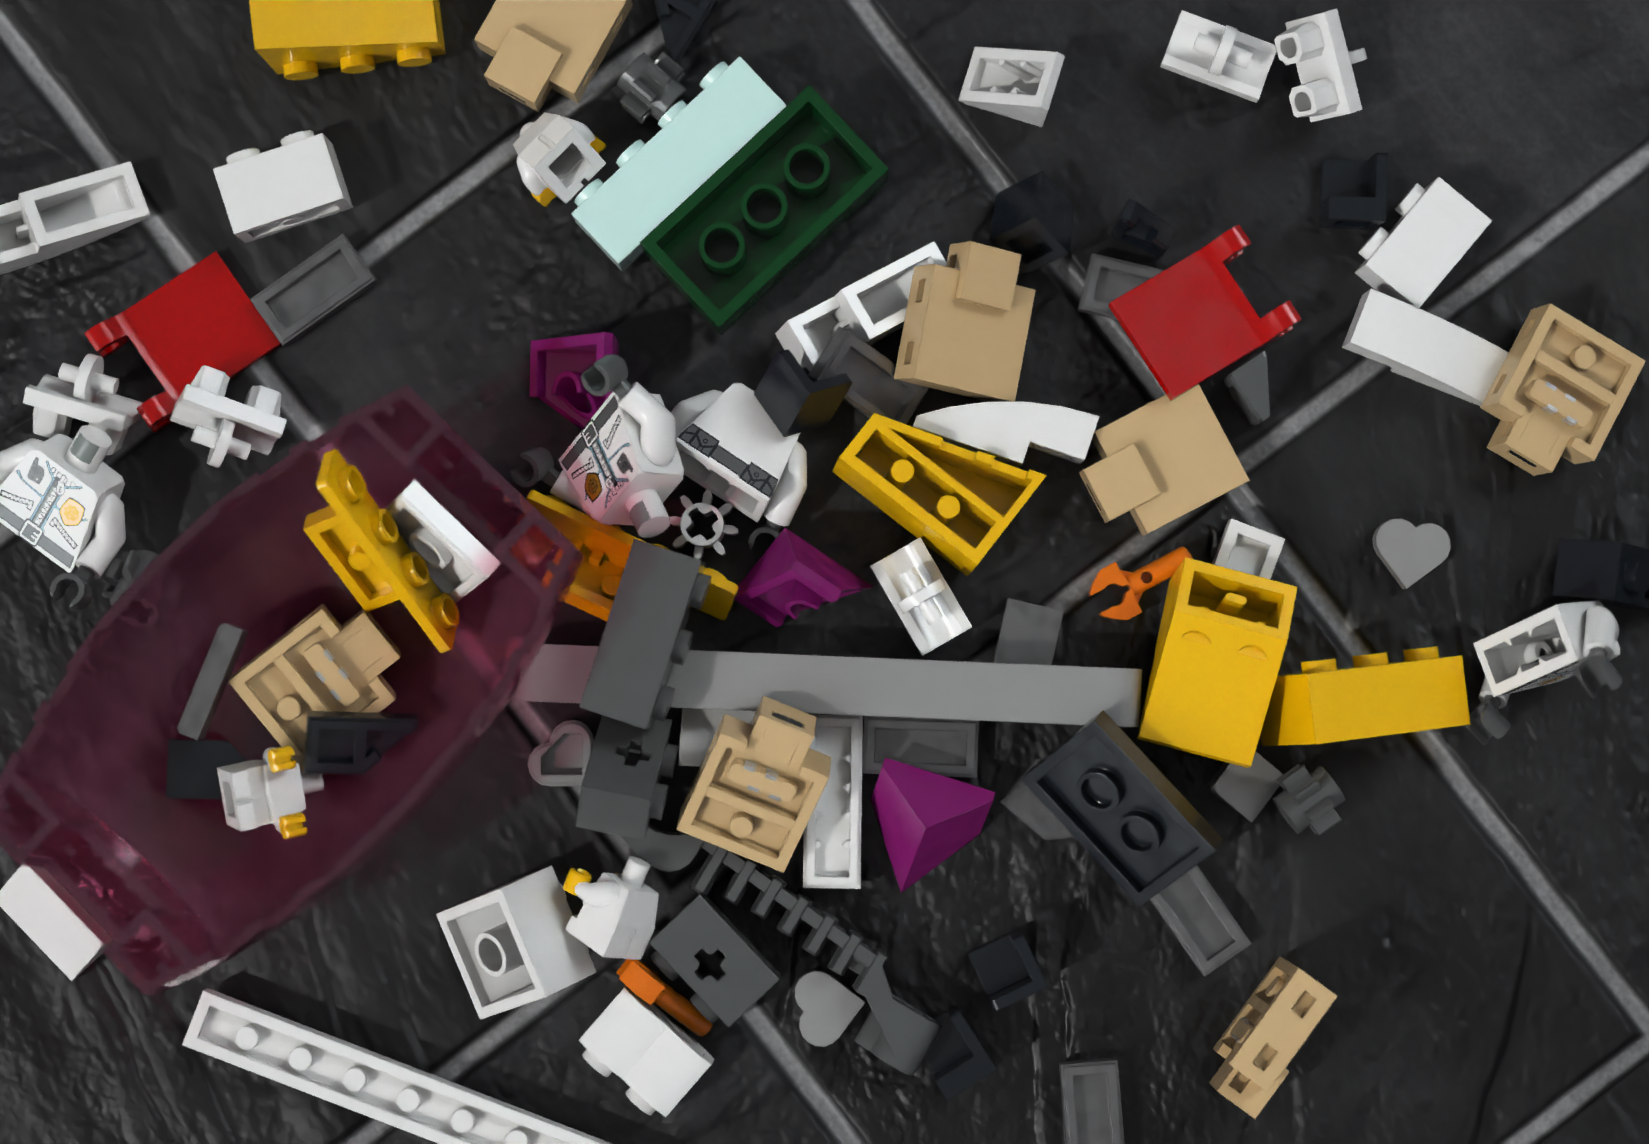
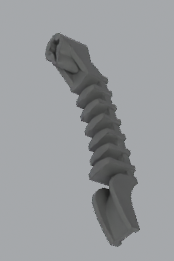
(894, 1027)

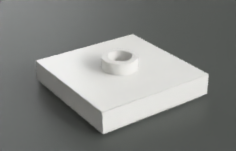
(451, 552)

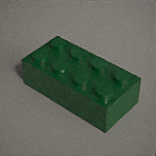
(765, 210)

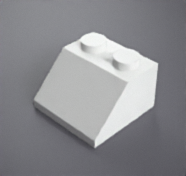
(515, 943)

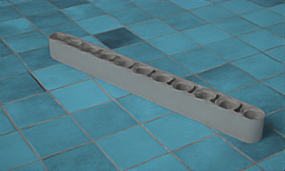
(866, 686)

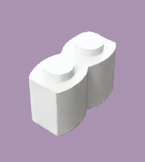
(646, 1052)

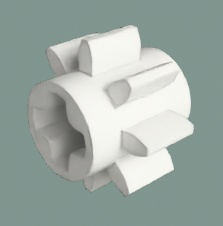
(687, 524)

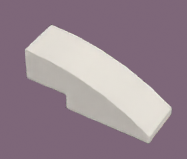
(69, 215)
(866, 308)
(1424, 347)
(1011, 428)

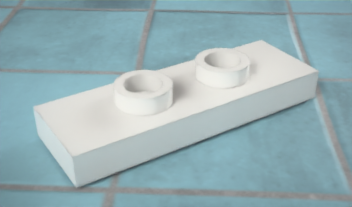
(834, 827)

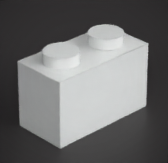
(282, 186)
(1423, 243)

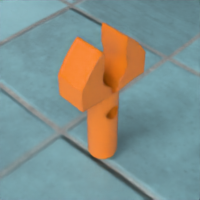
(1137, 582)
(652, 989)

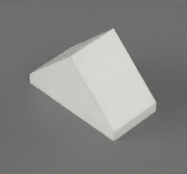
(1012, 82)

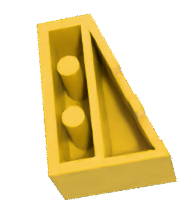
(347, 34)
(936, 489)
(1367, 698)

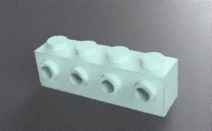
(676, 160)

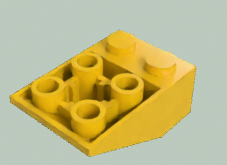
(1216, 661)

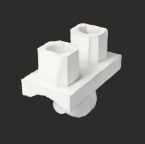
(1219, 56)
(1322, 65)
(81, 395)
(225, 423)
(921, 596)

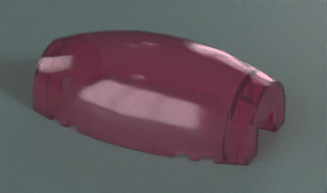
(92, 774)

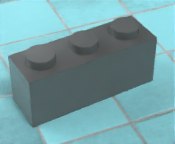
(645, 635)

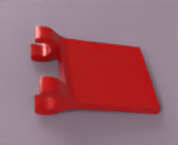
(1197, 317)
(186, 325)

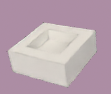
(1248, 549)

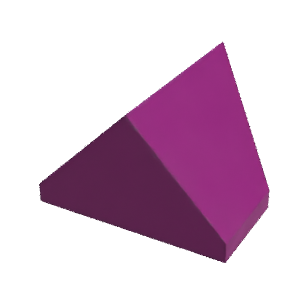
(558, 369)
(793, 579)
(925, 817)

